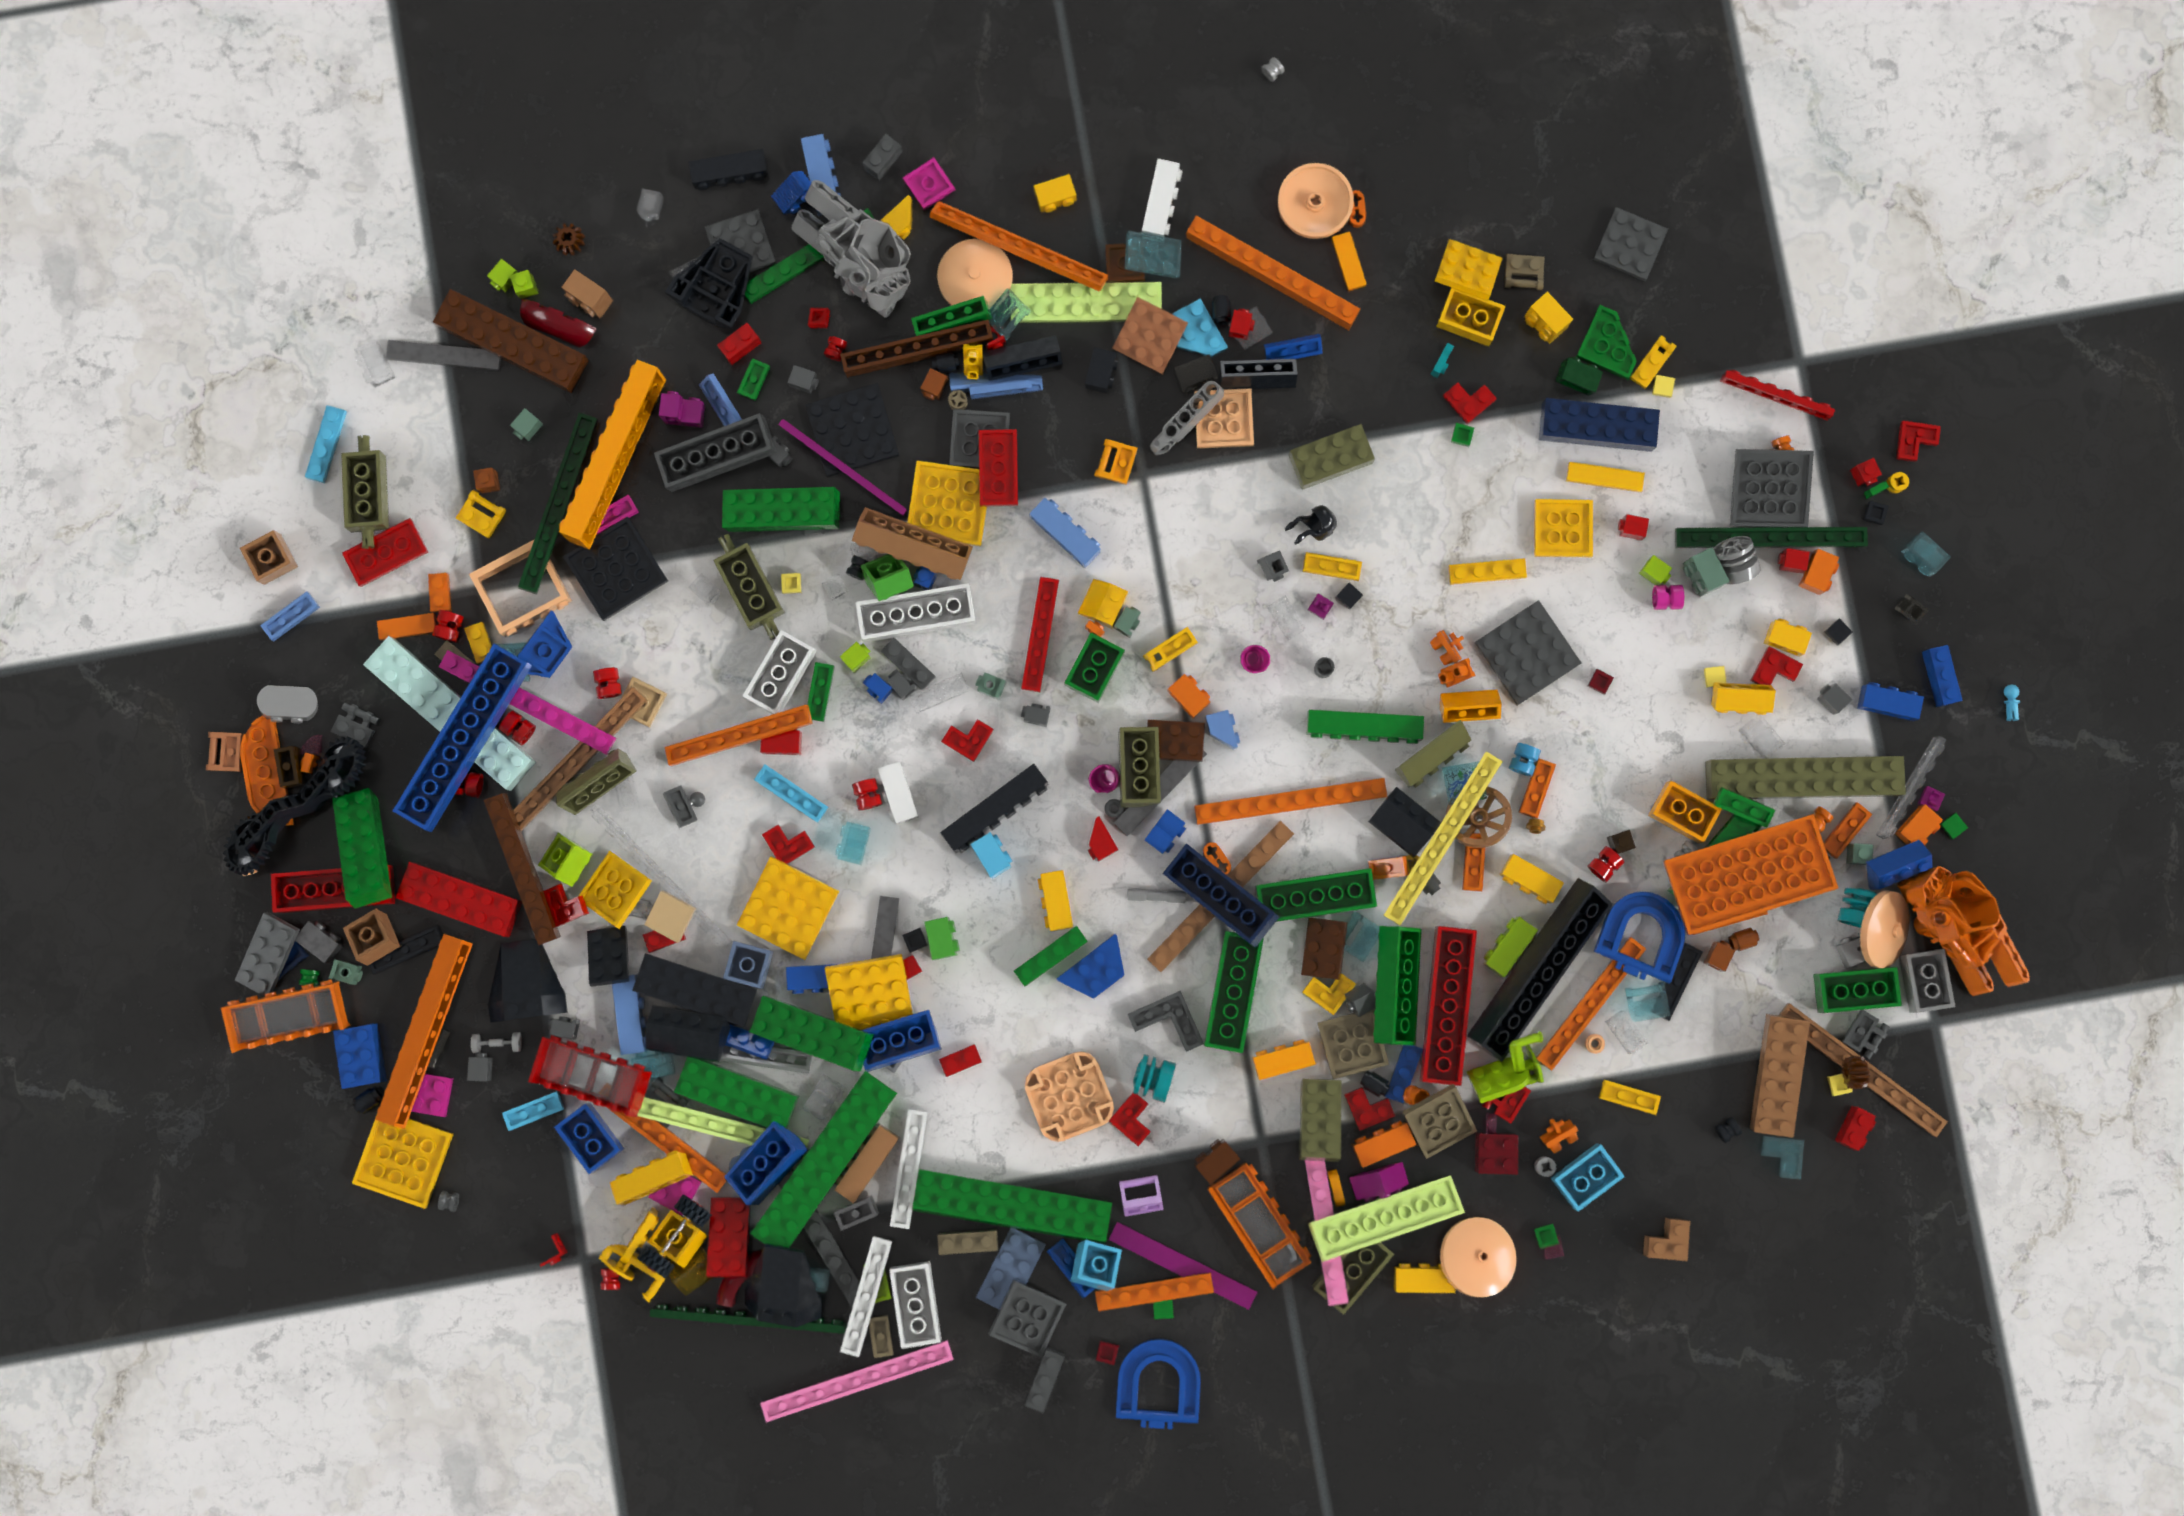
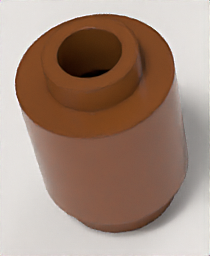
(1743, 939)

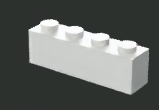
(1161, 197)

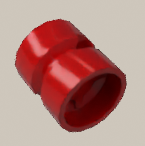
(444, 632)
(606, 677)
(512, 723)
(471, 785)
(867, 794)
(1605, 864)

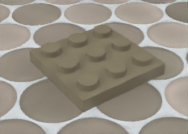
(1351, 1044)
(1439, 1121)

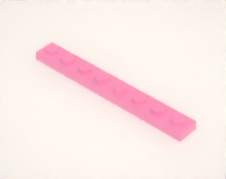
(1323, 1208)

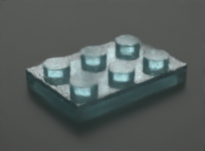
(1153, 254)

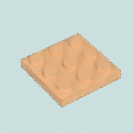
(1228, 421)

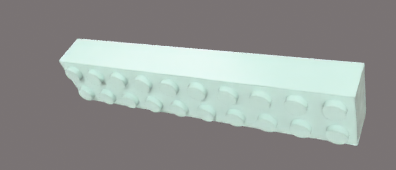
(436, 702)

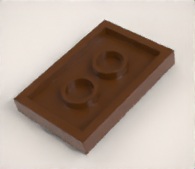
(1180, 740)
(1324, 948)

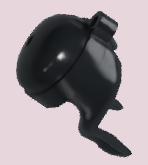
(1321, 522)

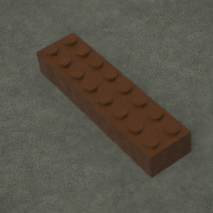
(511, 341)

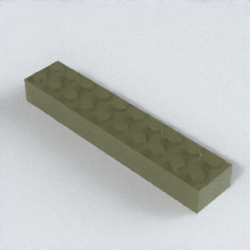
(1807, 777)

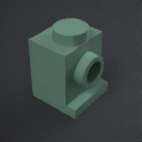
(1127, 621)
(996, 690)
(338, 969)

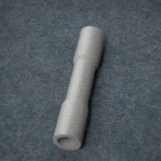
(1169, 896)

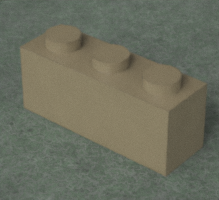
(968, 1241)

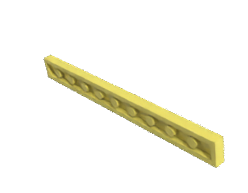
(1443, 838)

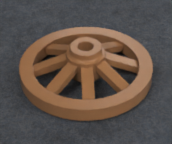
(1481, 813)

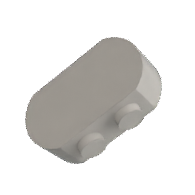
(287, 703)

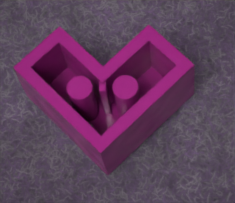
(681, 412)
(1379, 1182)

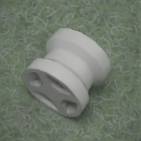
(1272, 69)
(1542, 1164)

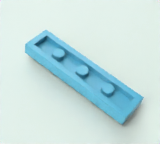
(325, 444)
(791, 793)

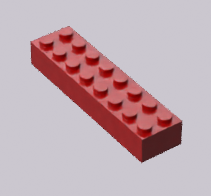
(1448, 1005)

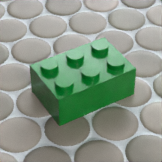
(1094, 667)

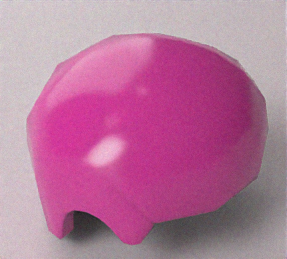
(1255, 659)
(1104, 778)

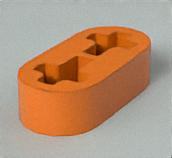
(1361, 210)
(1219, 853)

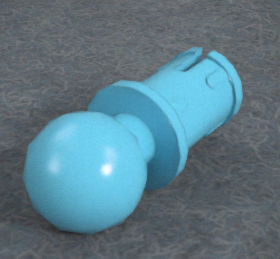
(2011, 692)

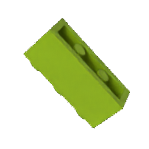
(1509, 946)

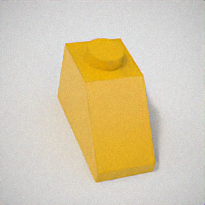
(901, 217)

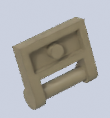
(1524, 266)

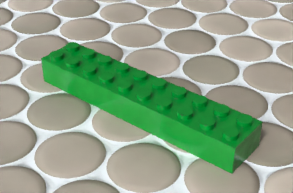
(824, 1162)
(1012, 1206)

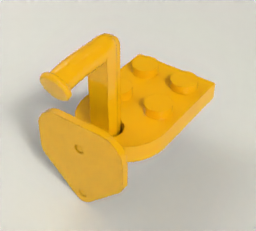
(629, 1256)

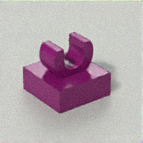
(1320, 606)
(1932, 798)

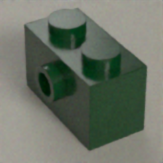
(1579, 376)

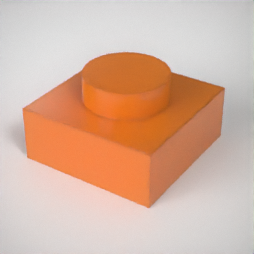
(1095, 628)
(308, 762)

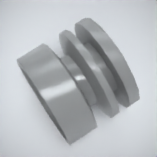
(1738, 559)

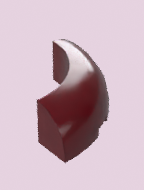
(554, 323)
(730, 1286)

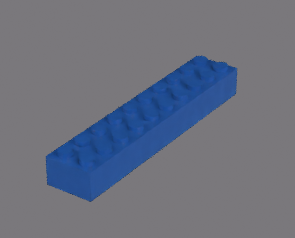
(462, 738)

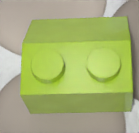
(565, 860)

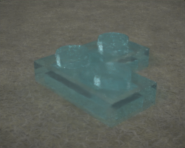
(1790, 1153)

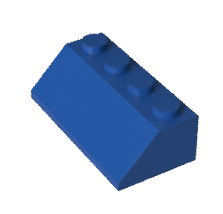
(901, 1040)
(765, 1163)

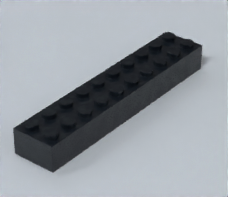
(1540, 969)

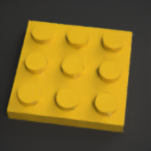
(1468, 269)
(1563, 528)
(614, 889)

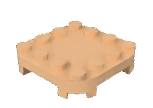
(1069, 1096)

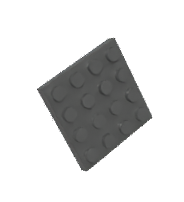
(1771, 488)
(1528, 652)

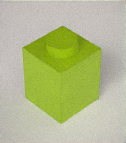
(500, 276)
(524, 284)
(1656, 571)
(856, 656)

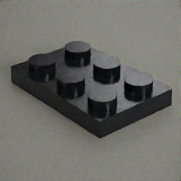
(608, 956)

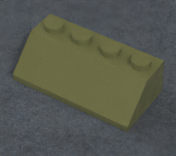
(1433, 754)
(1139, 766)
(595, 782)

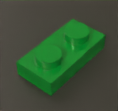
(753, 379)

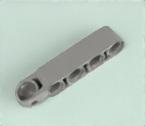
(1196, 415)

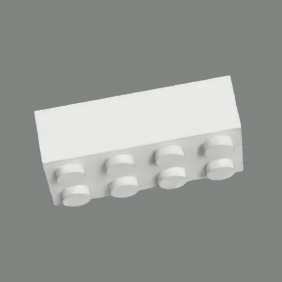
(779, 673)
(915, 1304)

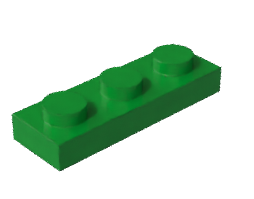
(820, 690)
(1744, 807)

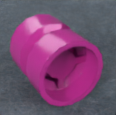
(1668, 597)

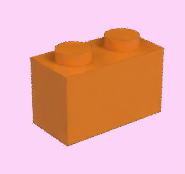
(1819, 572)
(1189, 695)
(1919, 825)

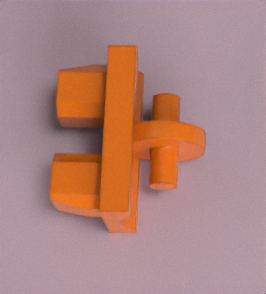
(1443, 640)
(1456, 673)
(1557, 1132)

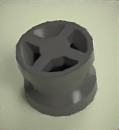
(448, 1201)

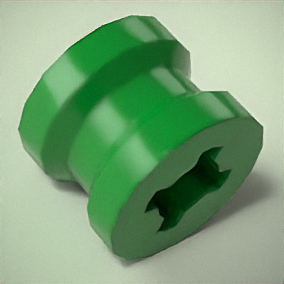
(309, 977)

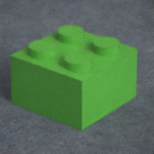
(887, 577)
(941, 938)

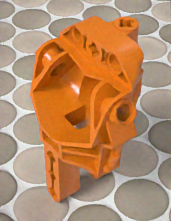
(1966, 924)

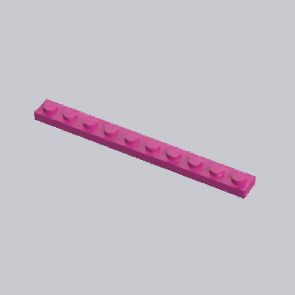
(537, 707)

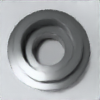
(1118, 813)

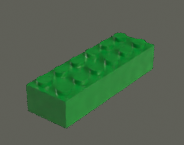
(781, 509)
(362, 848)
(1319, 895)
(1397, 985)
(1233, 993)
(811, 1033)
(735, 1093)

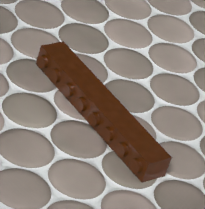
(915, 348)
(522, 868)

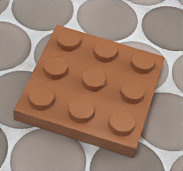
(1150, 335)

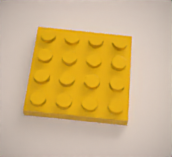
(948, 502)
(788, 908)
(869, 991)
(403, 1161)

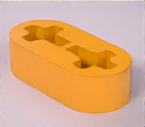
(1336, 1188)

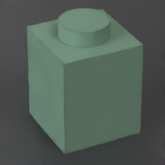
(525, 425)
(1859, 853)

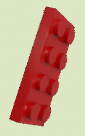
(998, 468)
(392, 550)
(728, 1237)

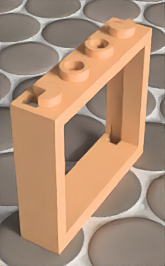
(528, 619)

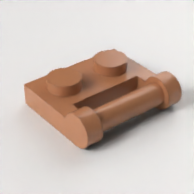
(230, 752)

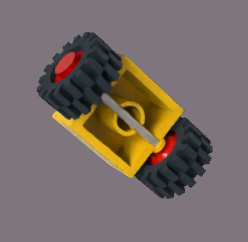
(676, 1238)

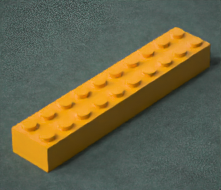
(612, 454)

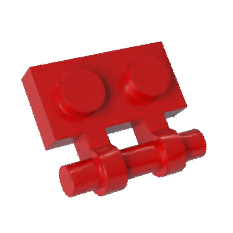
(1509, 1104)

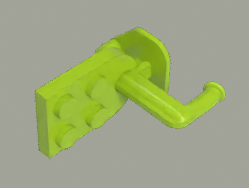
(1510, 1075)

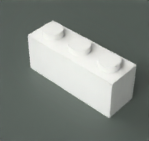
(897, 793)

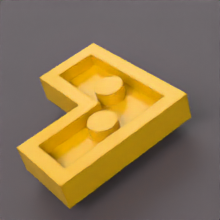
(1329, 997)

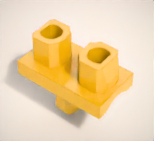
(973, 361)

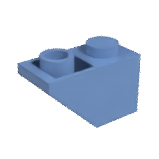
(1221, 728)

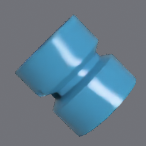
(1526, 753)

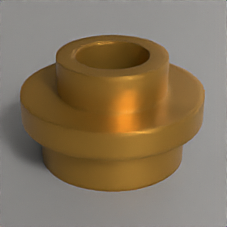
(1535, 826)

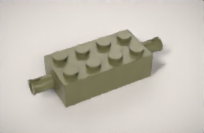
(365, 491)
(749, 586)

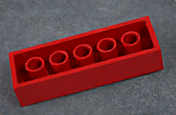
(314, 891)
(459, 899)

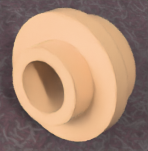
(1601, 1043)

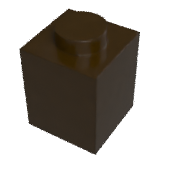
(1621, 842)

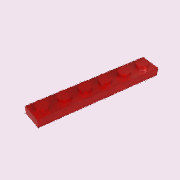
(1780, 396)
(1040, 634)

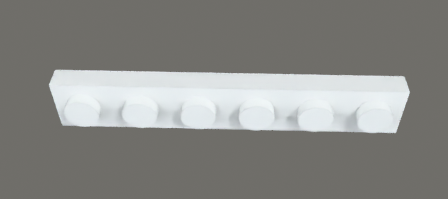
(908, 1168)
(866, 1296)

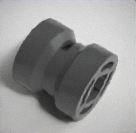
(1324, 667)

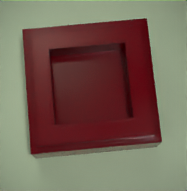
(1600, 681)
(1107, 1352)

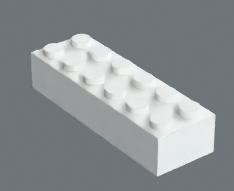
(916, 613)

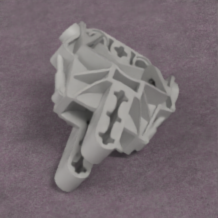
(859, 248)

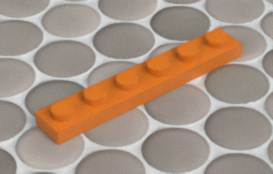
(1154, 1291)

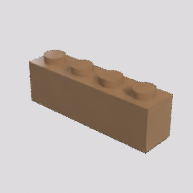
(867, 1163)

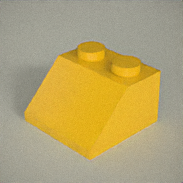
(1103, 603)

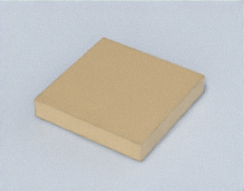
(655, 698)
(670, 916)

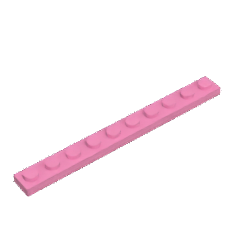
(856, 1381)

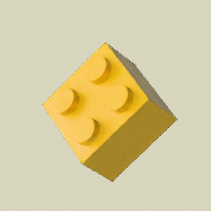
(1548, 318)

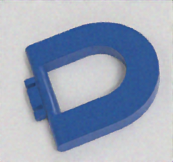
(1672, 935)
(1189, 1384)

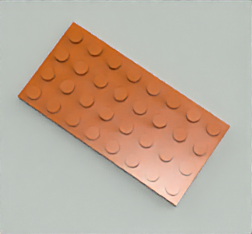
(1750, 874)

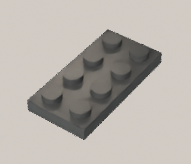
(267, 954)

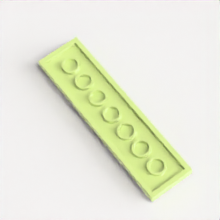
(1083, 304)
(1386, 1218)

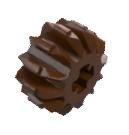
(565, 245)
(1855, 1072)

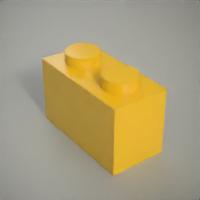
(1055, 193)
(1787, 637)

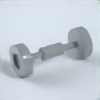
(516, 1042)

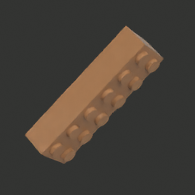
(912, 544)
(1779, 1075)

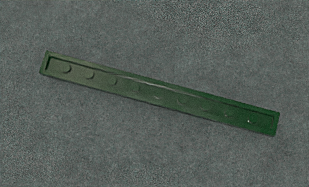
(557, 503)
(1775, 537)
(740, 1318)

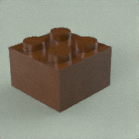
(1216, 1160)

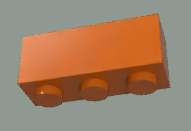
(1383, 1143)

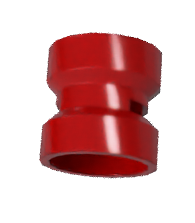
(835, 348)
(610, 1280)

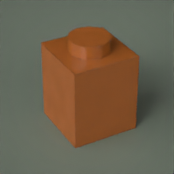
(934, 385)
(486, 480)
(1719, 956)

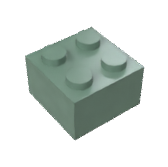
(1705, 572)

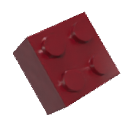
(1496, 1153)

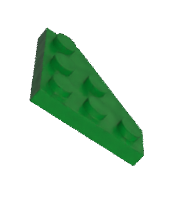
(1608, 344)

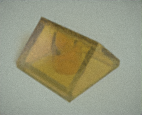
(691, 1276)

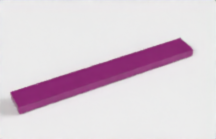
(843, 467)
(1181, 1264)

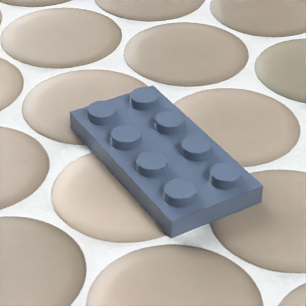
(1014, 1261)

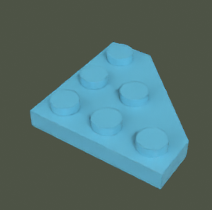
(1201, 332)

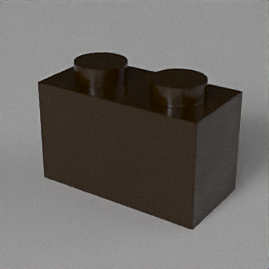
(288, 767)

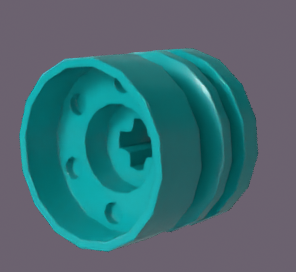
(1858, 904)
(1154, 1078)

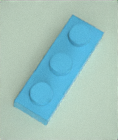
(533, 1111)

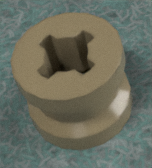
(958, 396)

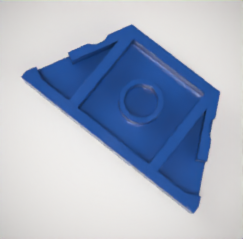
(546, 647)
(1096, 970)

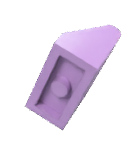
(1141, 1205)

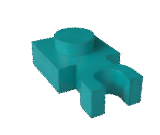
(1441, 365)

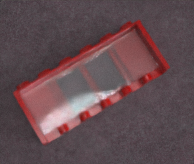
(590, 1075)

